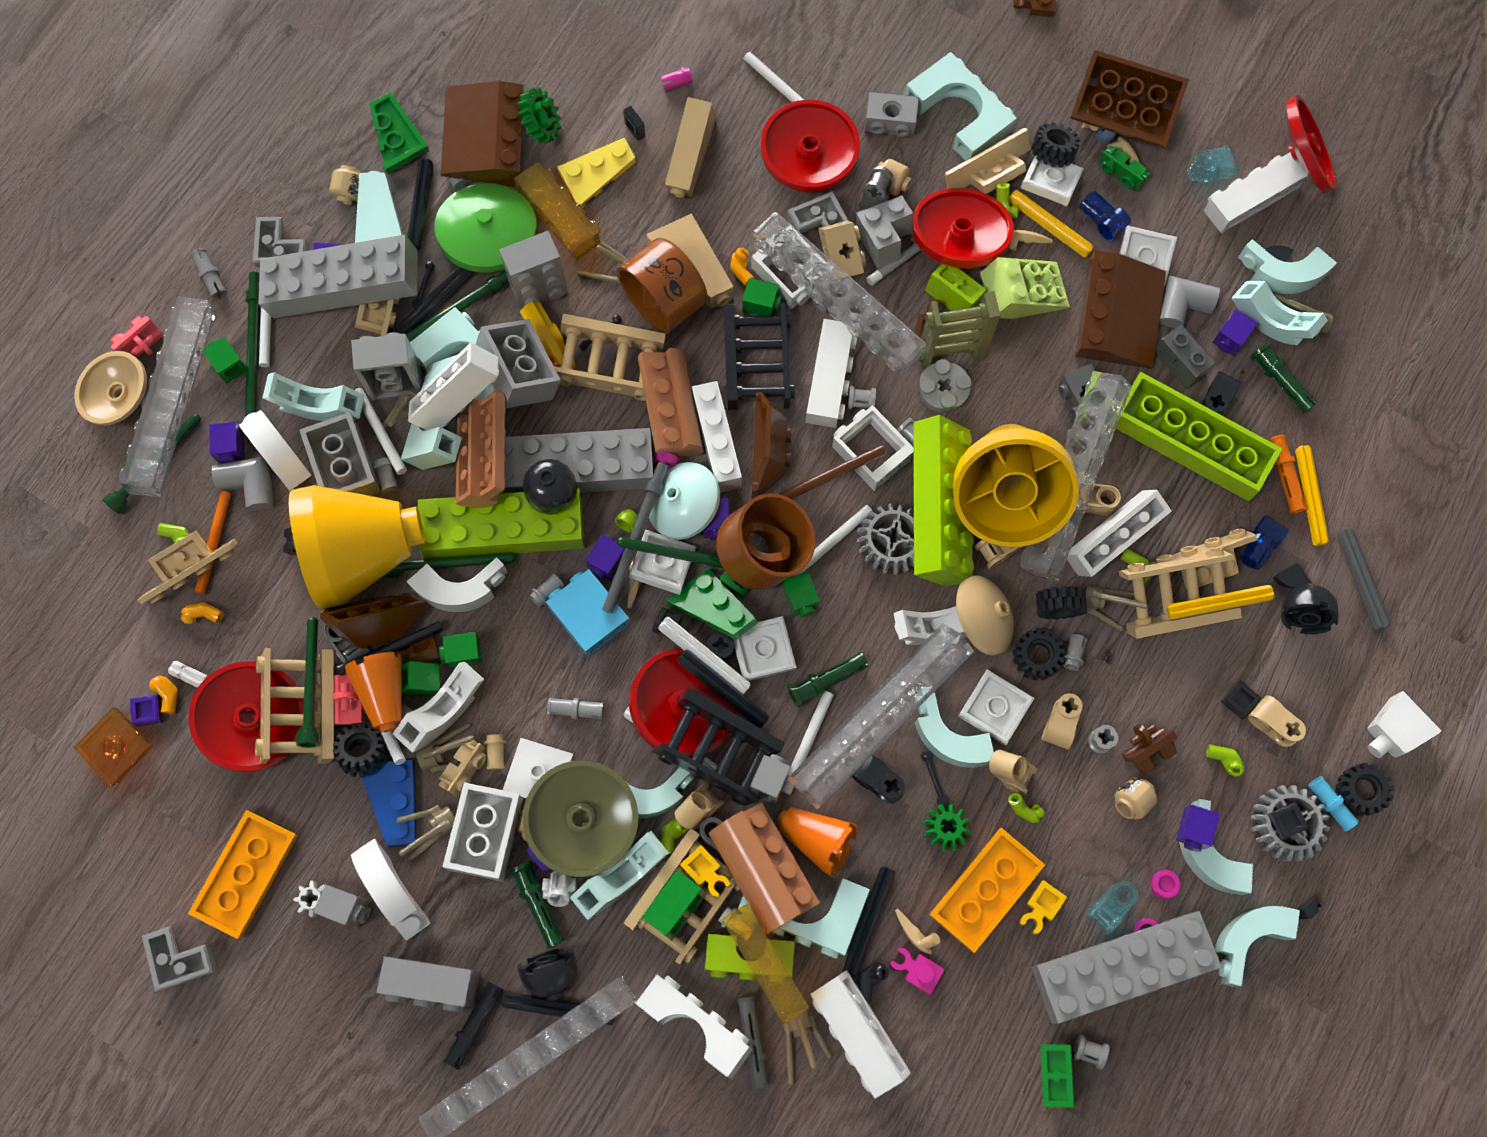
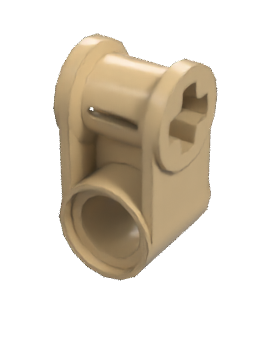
(1096, 506)
(994, 553)
(1275, 721)
(1061, 725)
(1012, 770)
(698, 807)

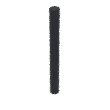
(398, 644)

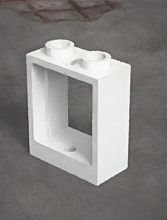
(760, 265)
(862, 419)

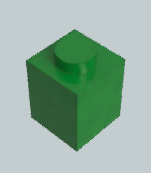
(761, 298)
(224, 359)
(801, 595)
(461, 648)
(420, 679)

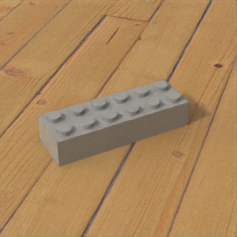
(338, 276)
(597, 458)
(1125, 967)

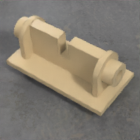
(472, 757)

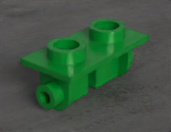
(1113, 162)

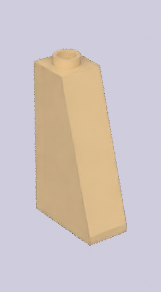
(690, 147)
(691, 240)

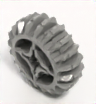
(882, 538)
(1311, 812)

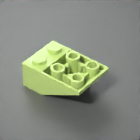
(1025, 286)

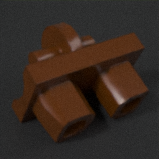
(1146, 743)

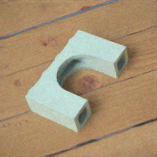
(953, 79)
(445, 338)
(431, 446)
(836, 928)

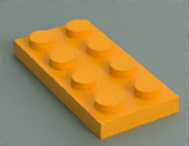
(243, 874)
(987, 890)

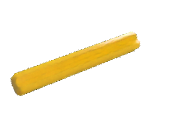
(1051, 223)
(1312, 495)
(1220, 602)

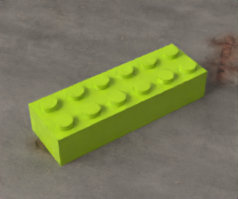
(1197, 437)
(499, 528)
(940, 537)

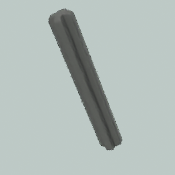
(1363, 579)

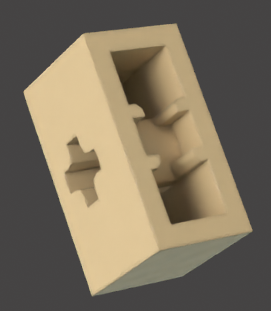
(833, 239)

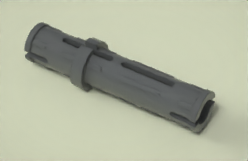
(757, 1079)

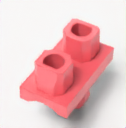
(138, 338)
(347, 705)

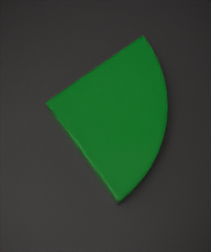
(730, 583)

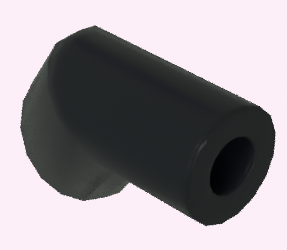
(870, 977)

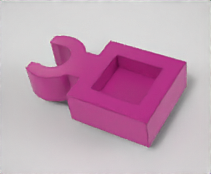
(921, 972)

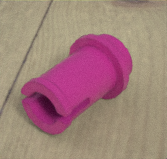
(678, 79)

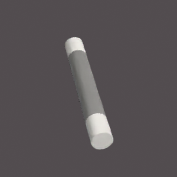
(885, 270)

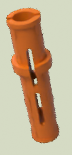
(1288, 476)

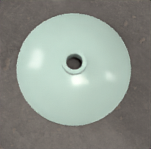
(693, 504)

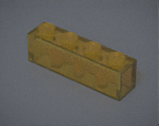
(558, 211)
(765, 963)

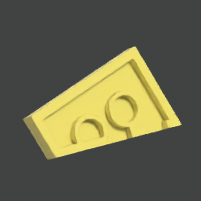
(593, 171)

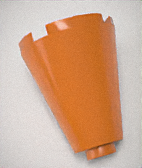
(379, 688)
(818, 837)

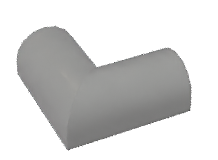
(816, 212)
(269, 240)
(1185, 294)
(250, 474)
(173, 968)

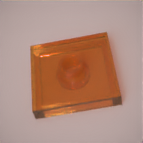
(113, 747)

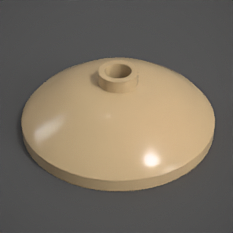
(110, 388)
(985, 615)

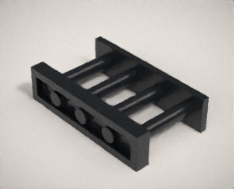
(736, 368)
(718, 719)

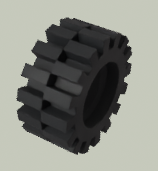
(1055, 145)
(1061, 602)
(1053, 647)
(363, 763)
(1376, 778)

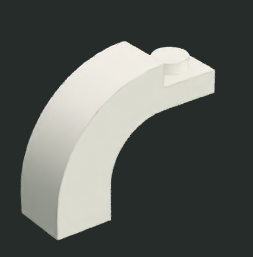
(274, 449)
(458, 596)
(918, 626)
(439, 713)
(387, 890)

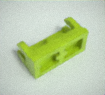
(954, 288)

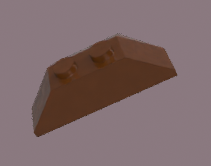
(769, 445)
(374, 619)

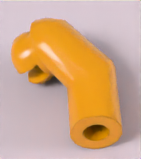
(739, 264)
(201, 609)
(167, 691)

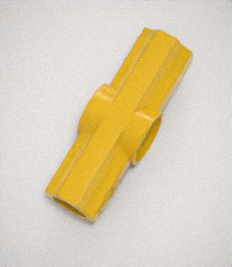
(546, 331)

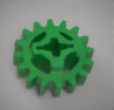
(539, 115)

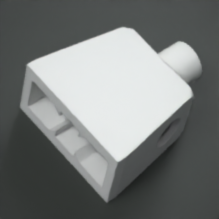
(1400, 727)

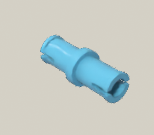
(1333, 803)

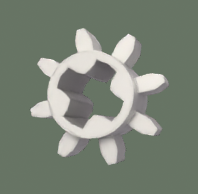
(558, 889)
(307, 893)

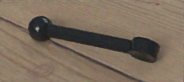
(429, 266)
(616, 319)
(942, 799)

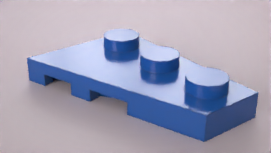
(392, 797)

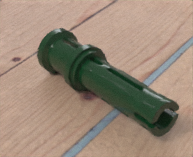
(1276, 369)
(816, 684)
(531, 891)

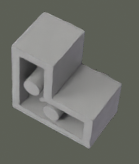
(882, 229)

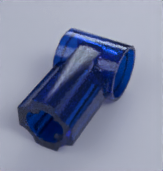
(1109, 220)
(1269, 536)

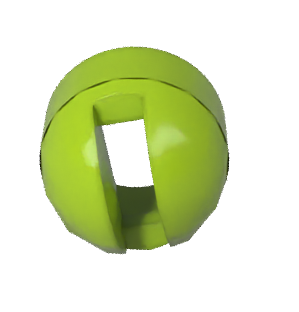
(626, 520)

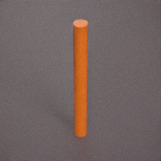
(214, 538)

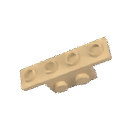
(992, 165)
(376, 316)
(181, 560)
(1204, 573)

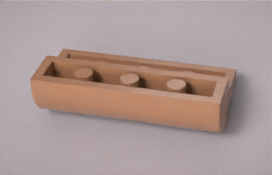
(670, 403)
(481, 452)
(763, 868)

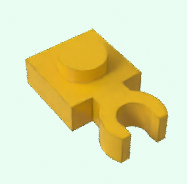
(703, 868)
(1044, 904)

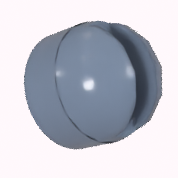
(1105, 137)

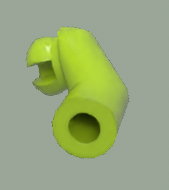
(1003, 197)
(172, 531)
(1131, 558)
(1228, 757)
(1021, 809)
(669, 833)

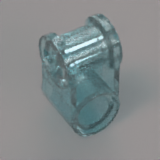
(1213, 165)
(1109, 910)

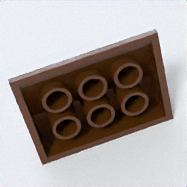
(1129, 98)
(482, 132)
(1120, 310)

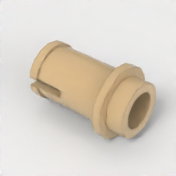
(495, 751)

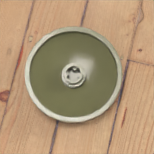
(580, 818)

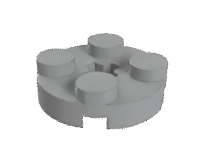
(947, 400)

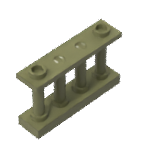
(960, 336)

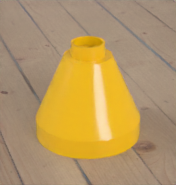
(1015, 487)
(349, 540)

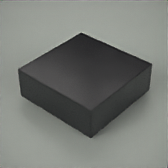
(634, 123)
(1241, 700)
(1288, 821)

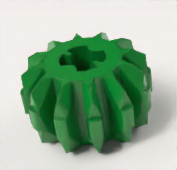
(949, 837)

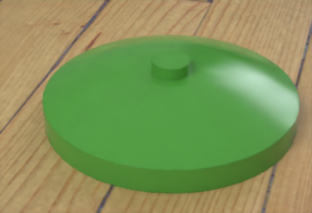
(480, 222)

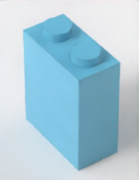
(581, 613)

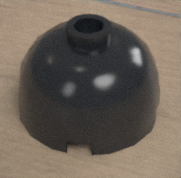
(549, 486)
(1310, 608)
(549, 973)

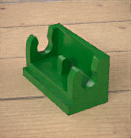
(674, 905)
(1057, 1075)

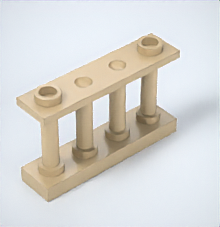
(600, 333)
(1147, 626)
(323, 718)
(684, 849)

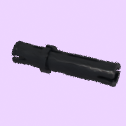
(467, 1036)

